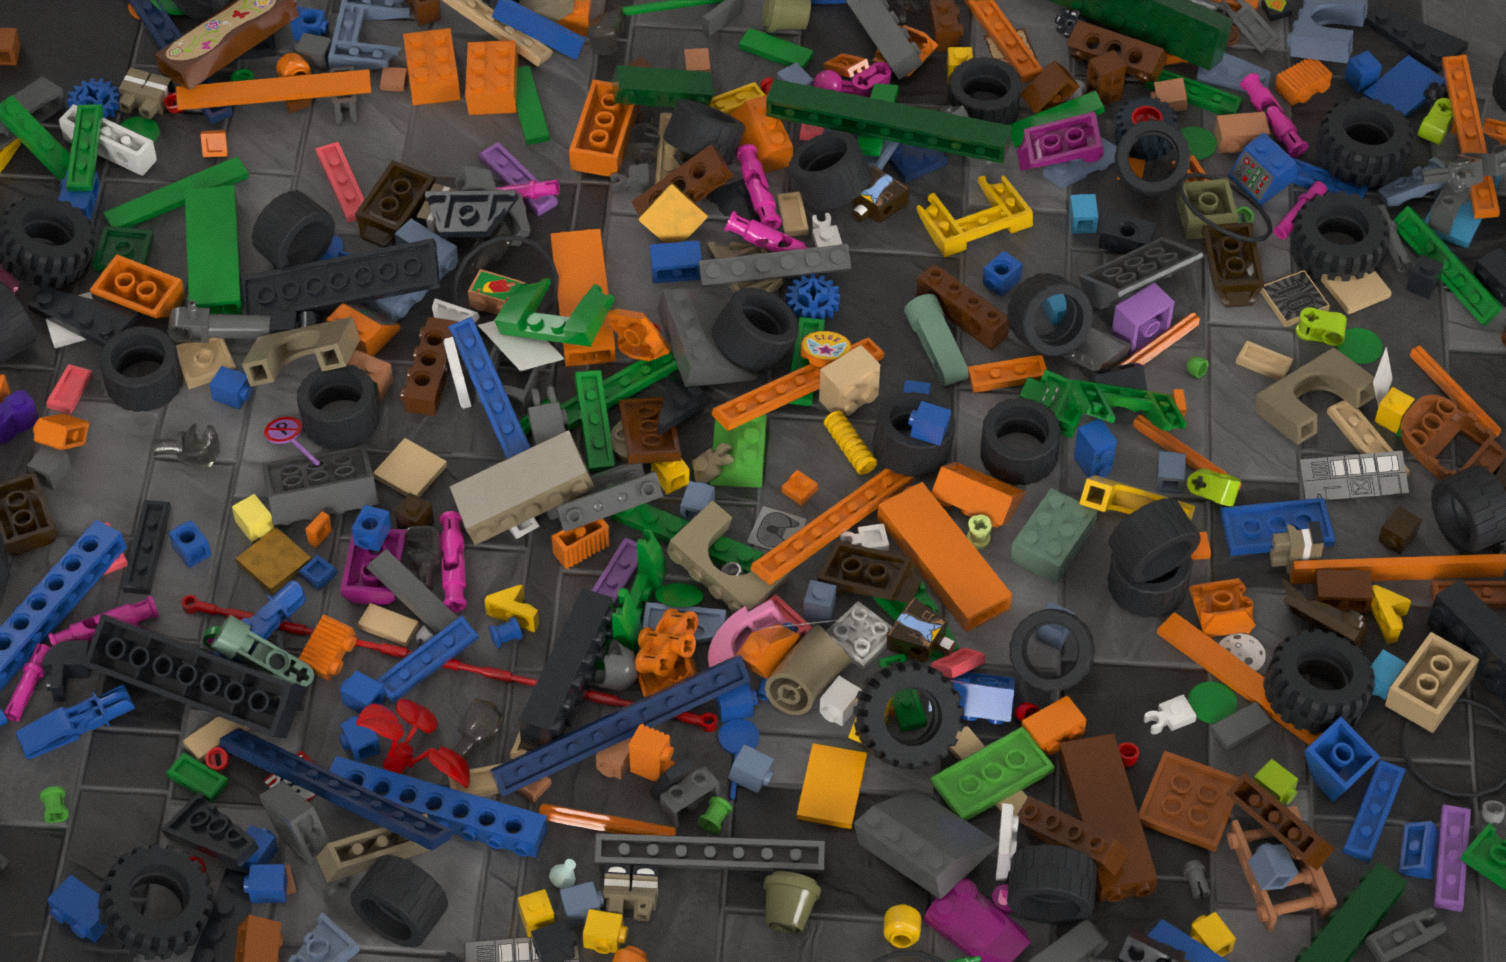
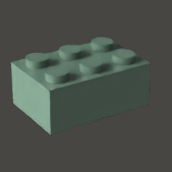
(1053, 536)

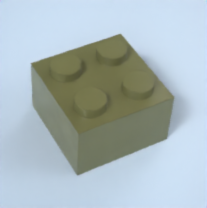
(1212, 200)

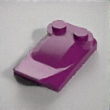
(1061, 142)
(358, 582)
(976, 925)

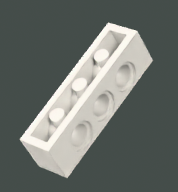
(116, 143)

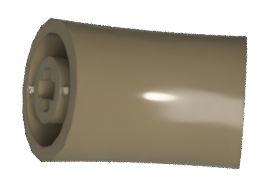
(805, 672)

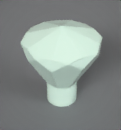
(563, 874)

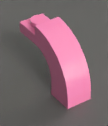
(738, 628)

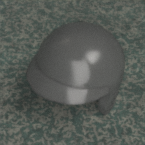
(619, 668)

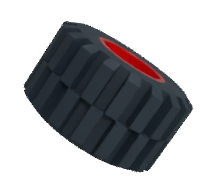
(1143, 110)

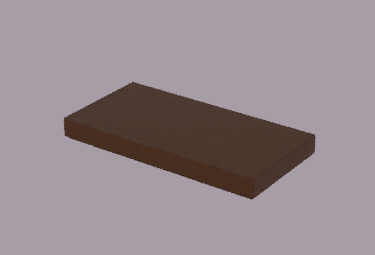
(640, 432)

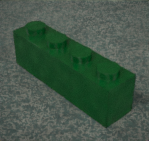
(660, 86)

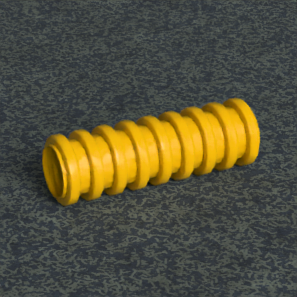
(850, 442)

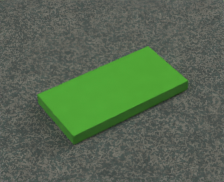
(992, 774)

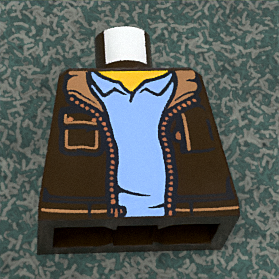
(881, 198)
(919, 633)

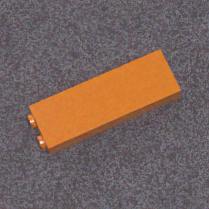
(580, 266)
(944, 556)

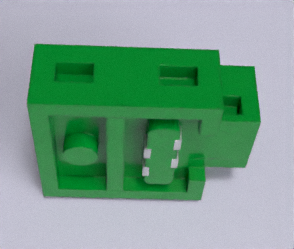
(1054, 393)

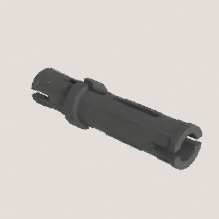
(1395, 245)

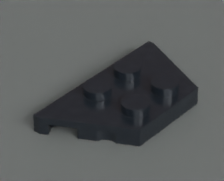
(469, 211)

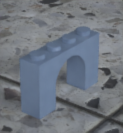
(1325, 43)
(398, 306)

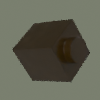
(413, 512)
(1399, 530)

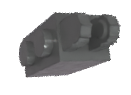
(548, 419)

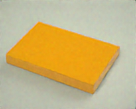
(831, 786)

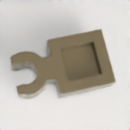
(709, 463)

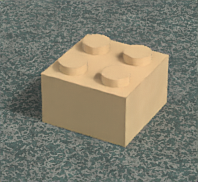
(849, 381)

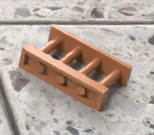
(1321, 893)

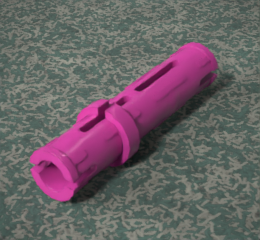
(535, 189)
(1285, 227)
(32, 673)

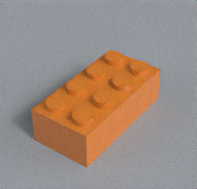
(602, 132)

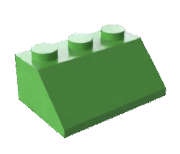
(747, 450)

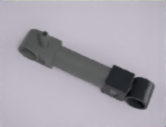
(198, 325)

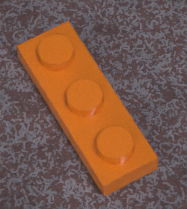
(1005, 373)

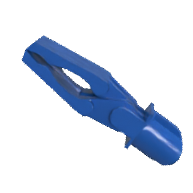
(276, 611)
(66, 725)

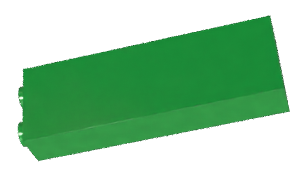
(213, 249)

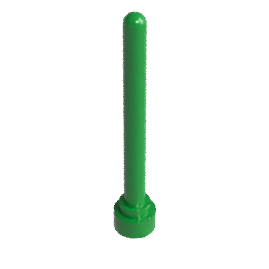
(665, 5)

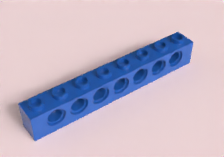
(57, 596)
(452, 803)

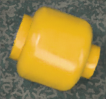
(902, 926)

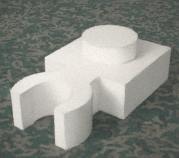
(824, 233)
(868, 536)
(1173, 713)

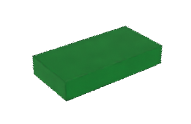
(197, 777)

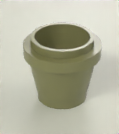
(785, 14)
(789, 901)

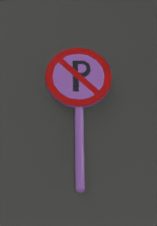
(287, 430)

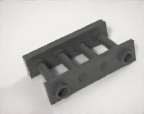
(613, 493)

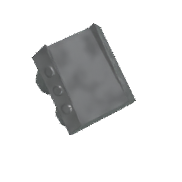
(1098, 351)

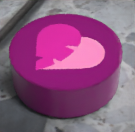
(999, 898)

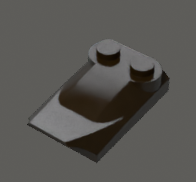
(392, 202)
(1233, 264)
(24, 515)
(870, 572)
(1326, 617)

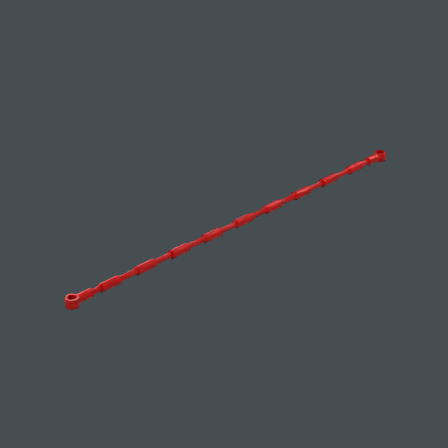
(453, 664)

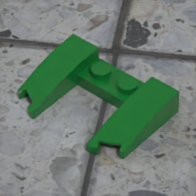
(520, 318)
(1098, 399)
(650, 577)

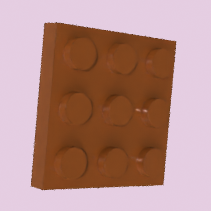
(1188, 801)

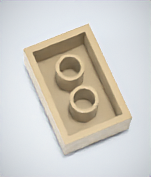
(1431, 682)

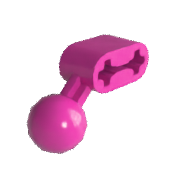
(862, 82)

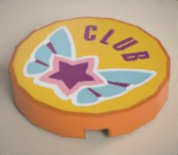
(824, 347)

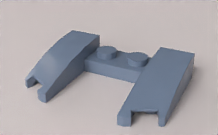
(346, 49)

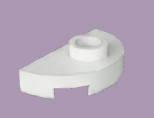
(452, 312)

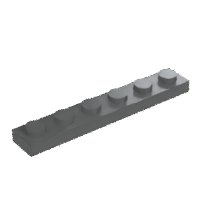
(774, 265)

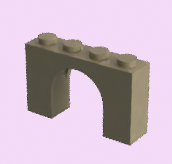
(330, 341)
(1327, 372)
(690, 550)

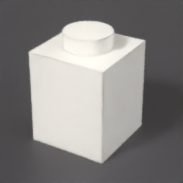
(838, 701)

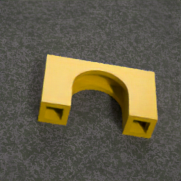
(1112, 495)

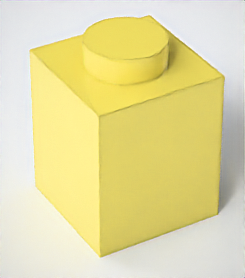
(253, 518)

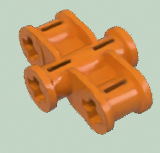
(666, 642)

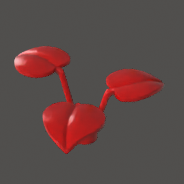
(401, 755)

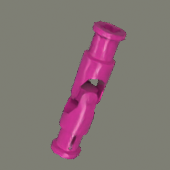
(1282, 126)
(757, 185)
(761, 234)
(453, 547)
(85, 629)

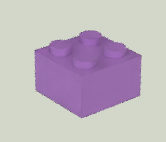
(1142, 317)

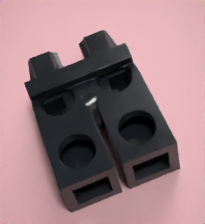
(1143, 948)

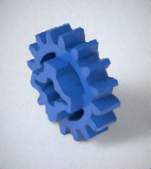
(96, 93)
(824, 293)

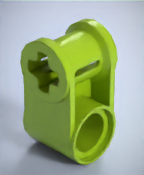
(1437, 122)
(1324, 326)
(1218, 487)

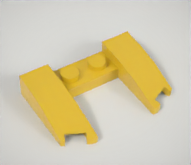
(952, 235)

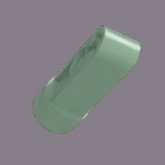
(936, 338)
(236, 640)

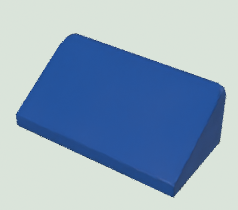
(1419, 849)

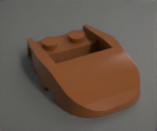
(1434, 423)

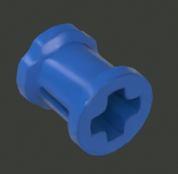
(505, 632)

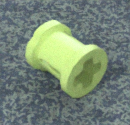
(979, 531)

